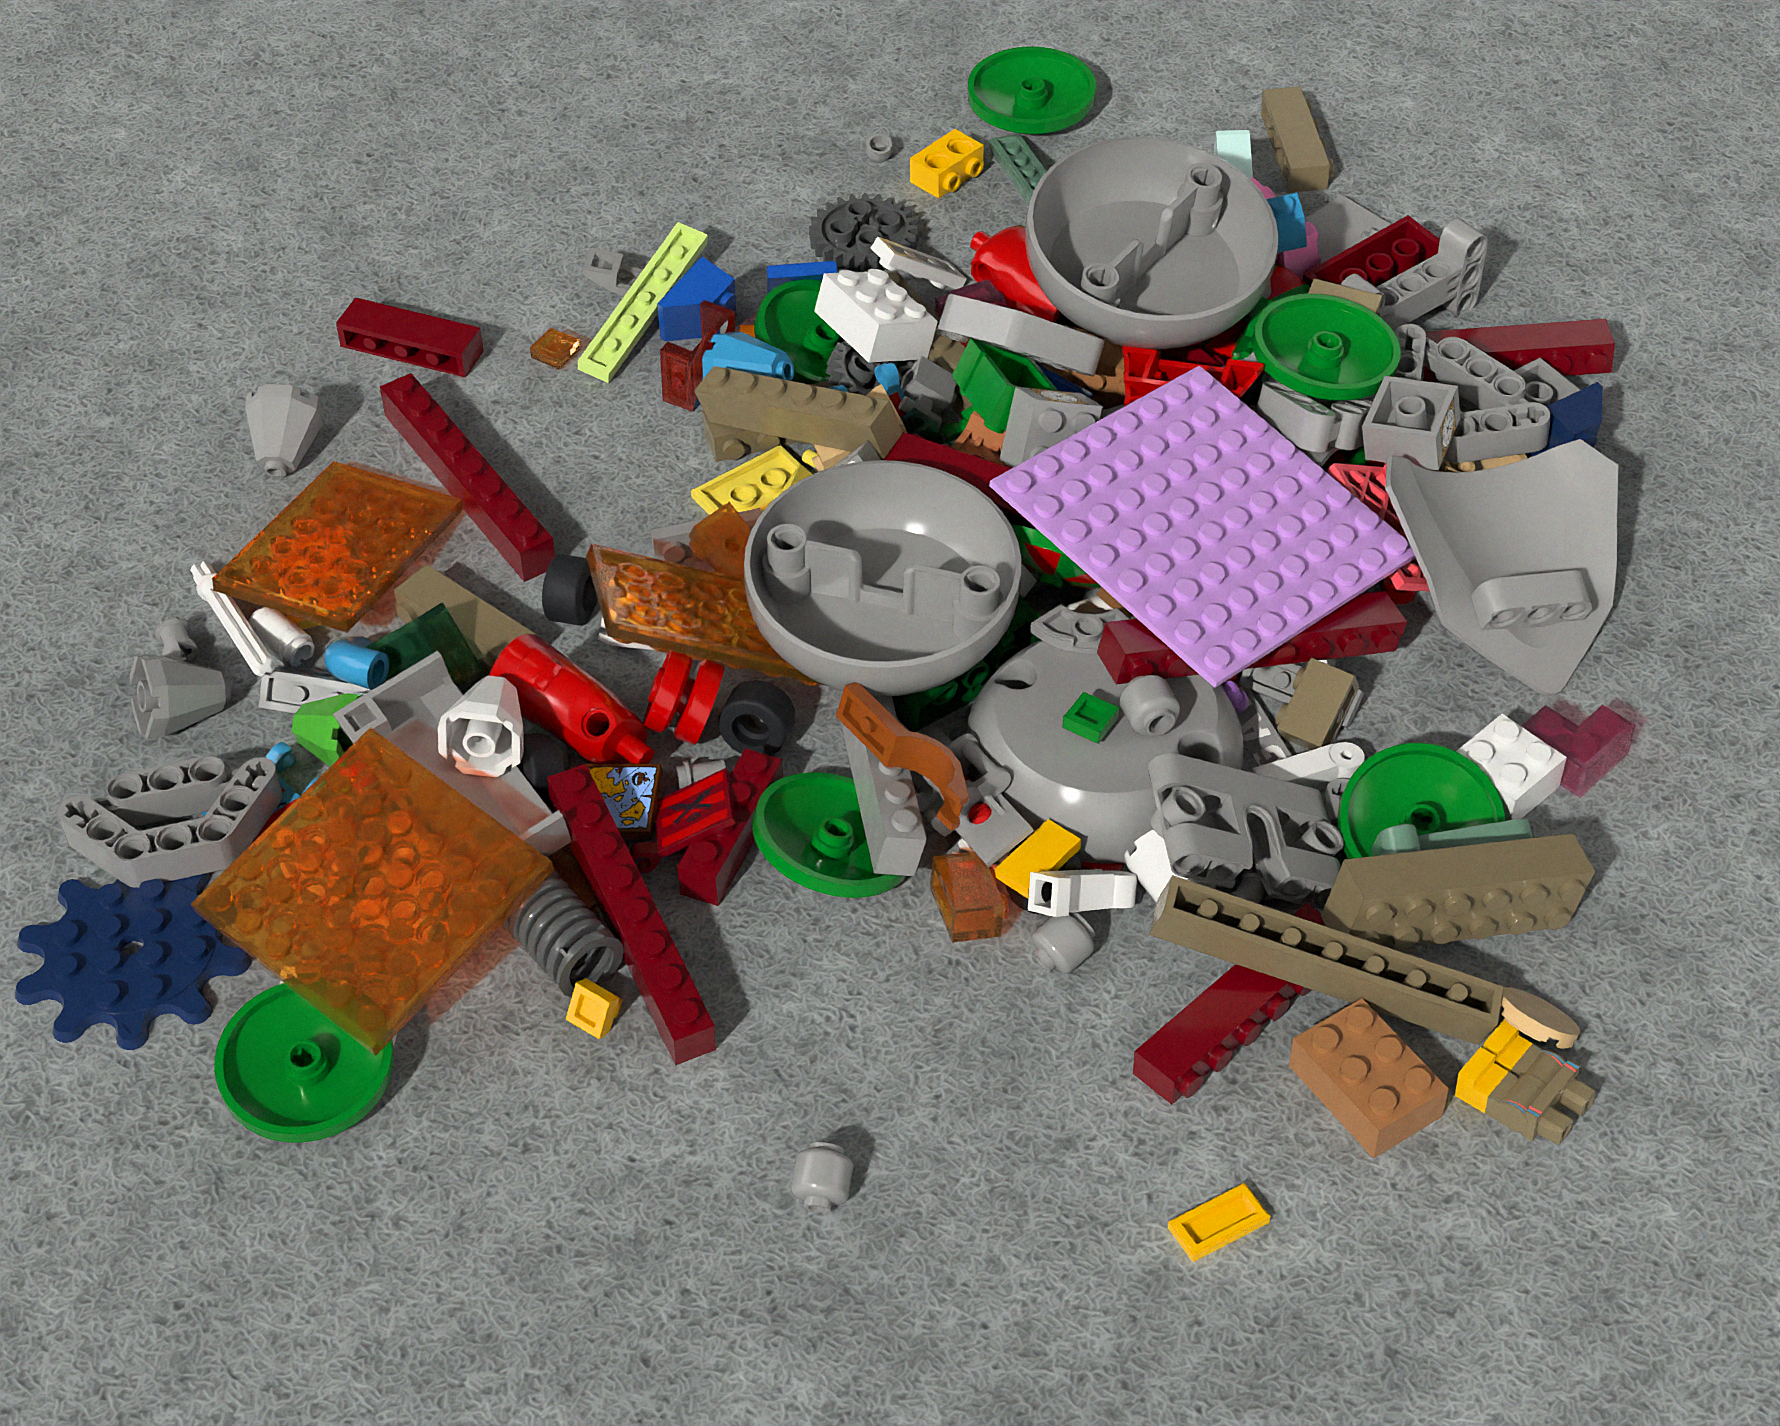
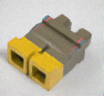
(1523, 1086)

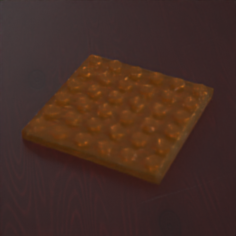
(373, 889)

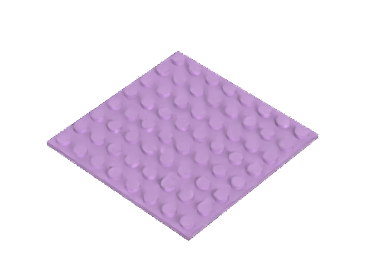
(1205, 523)

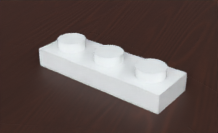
(917, 264)

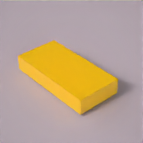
(1042, 851)
(1218, 1222)

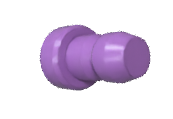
(1237, 696)

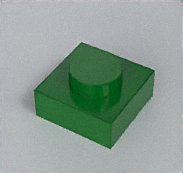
(1090, 717)

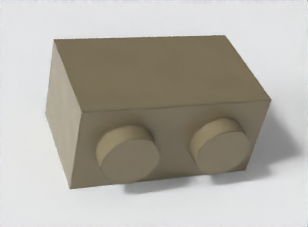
(1317, 705)

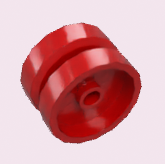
(687, 696)

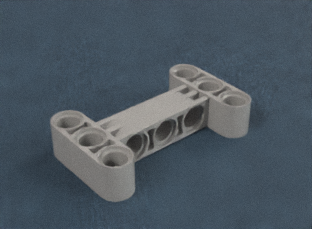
(1445, 279)

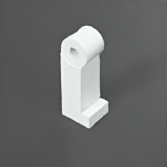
(1317, 766)
(1082, 891)

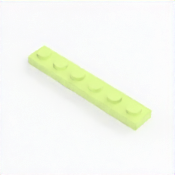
(639, 304)

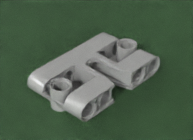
(1228, 817)

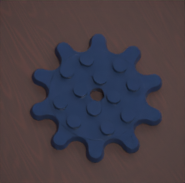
(103, 985)

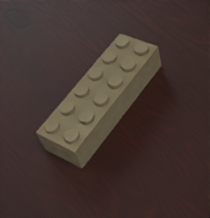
(1460, 891)

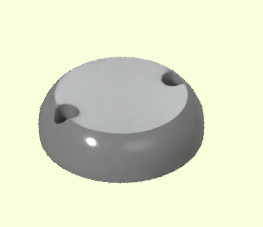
(1150, 241)
(882, 576)
(1082, 785)

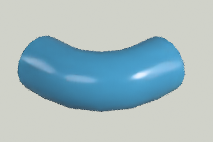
(355, 663)

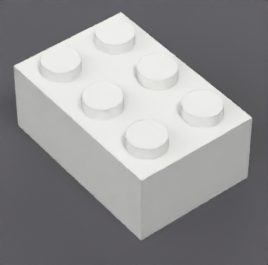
(875, 316)

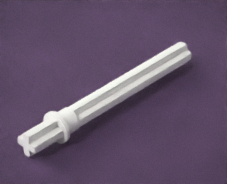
(233, 620)

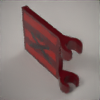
(688, 817)

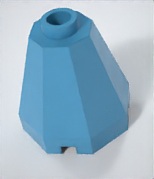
(747, 354)

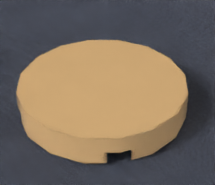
(1538, 1018)

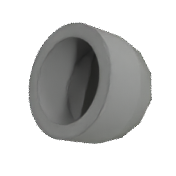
(878, 148)

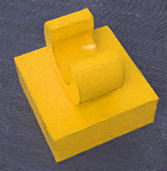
(593, 1008)

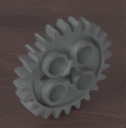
(849, 229)
(854, 372)

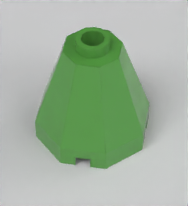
(318, 729)

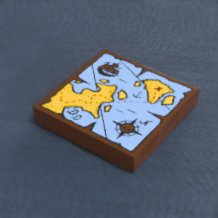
(630, 795)

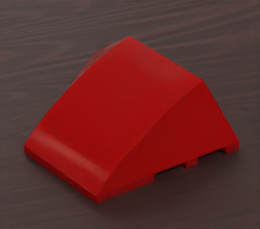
(1147, 372)

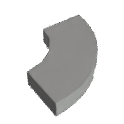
(1072, 629)

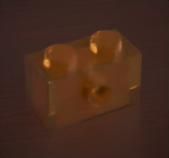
(722, 541)
(967, 897)

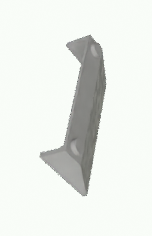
(408, 715)

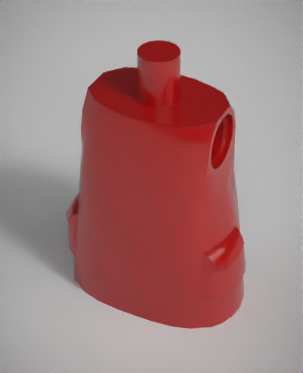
(1007, 267)
(572, 703)

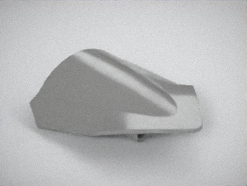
(1517, 555)

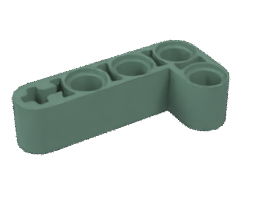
(1405, 838)

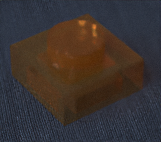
(554, 348)

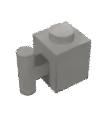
(928, 389)

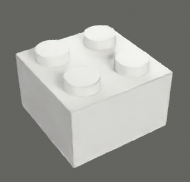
(1517, 765)

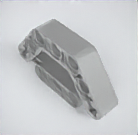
(1020, 333)
(1313, 421)
(1506, 421)
(236, 805)

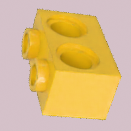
(946, 163)

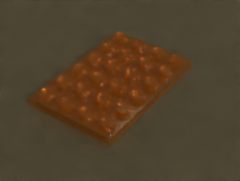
(338, 546)
(681, 611)

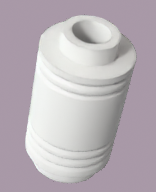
(281, 636)

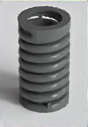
(565, 935)

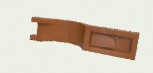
(905, 749)

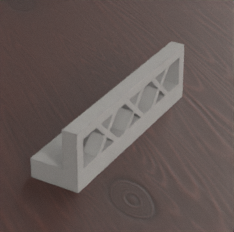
(293, 686)

